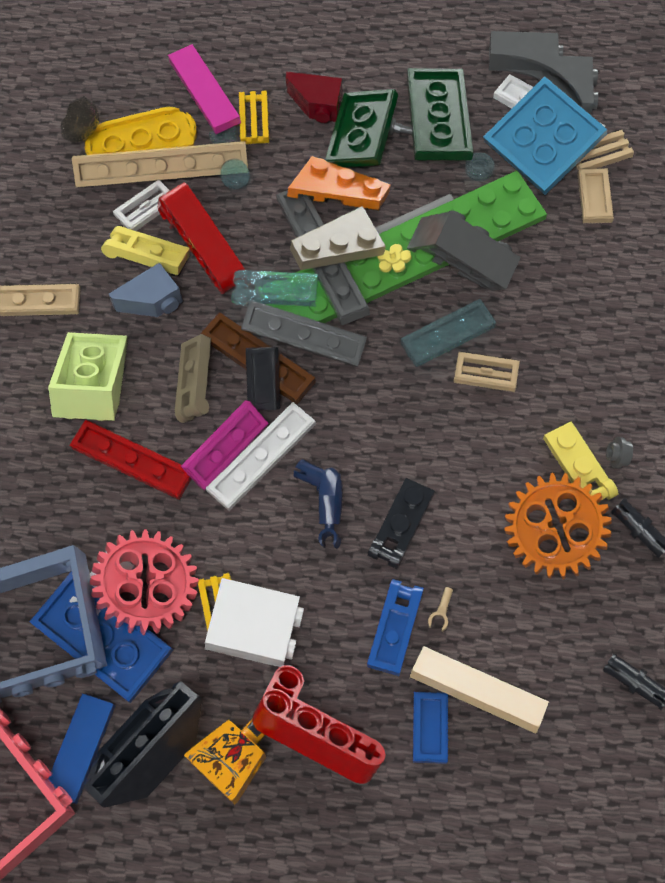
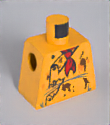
(229, 758)

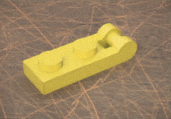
(145, 249)
(578, 460)

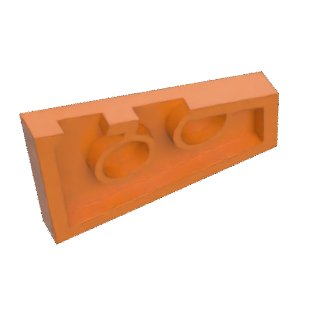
(335, 182)

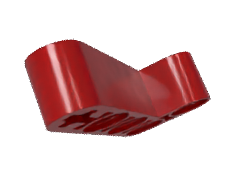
(201, 235)
(313, 731)

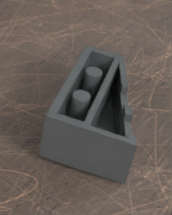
(465, 248)

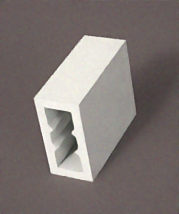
(253, 623)

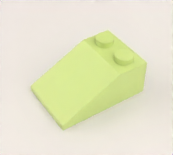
(88, 377)

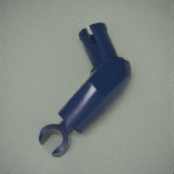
(330, 497)

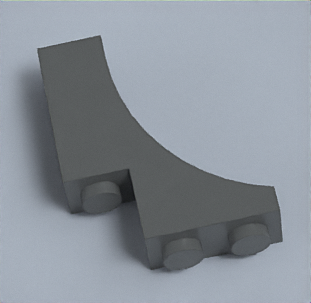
(541, 56)

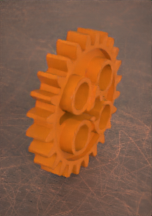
(585, 515)

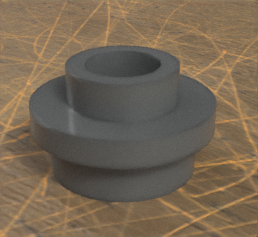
(619, 452)

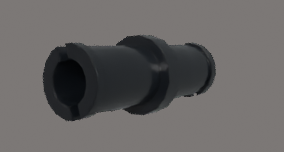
(640, 527)
(636, 680)

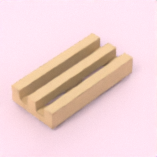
(611, 158)
(489, 372)

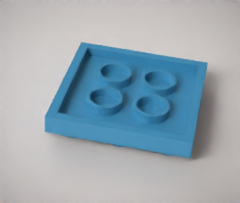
(545, 135)

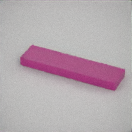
(204, 89)

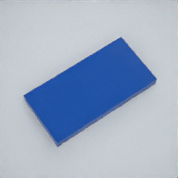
(129, 656)

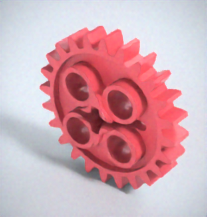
(114, 580)

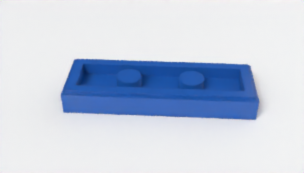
(81, 745)

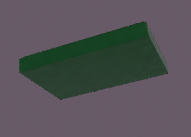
(362, 128)

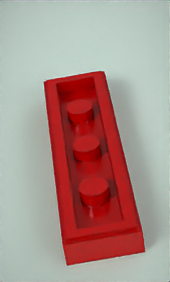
(131, 459)

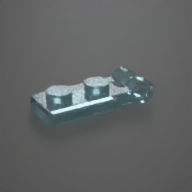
(275, 288)

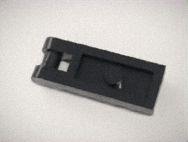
(401, 522)

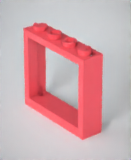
(56, 796)

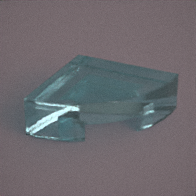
(224, 137)

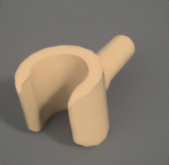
(442, 608)

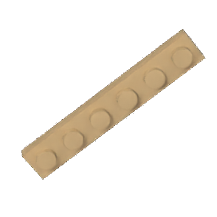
(155, 164)

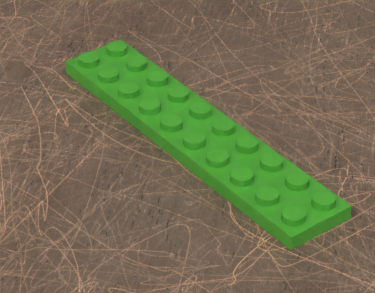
(498, 207)

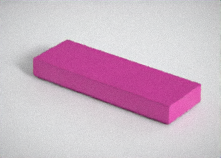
(224, 444)

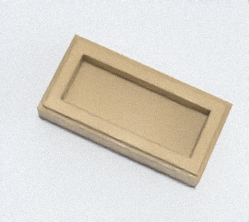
(595, 196)

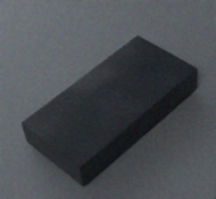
(263, 377)

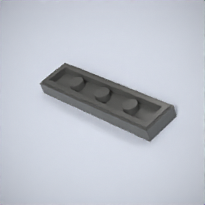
(303, 333)

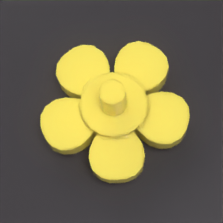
(394, 259)

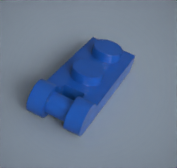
(395, 628)

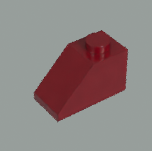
(316, 95)

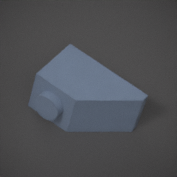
(148, 294)

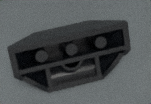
(145, 747)

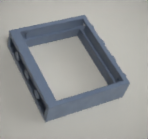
(41, 568)

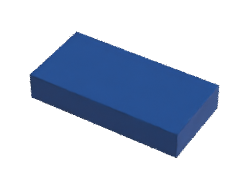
(430, 727)

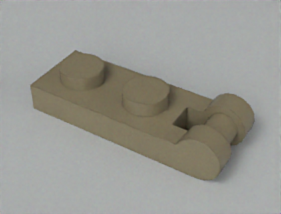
(192, 379)

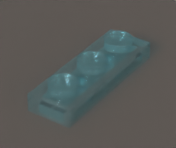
(448, 332)

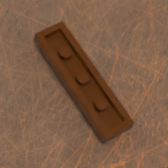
(232, 342)

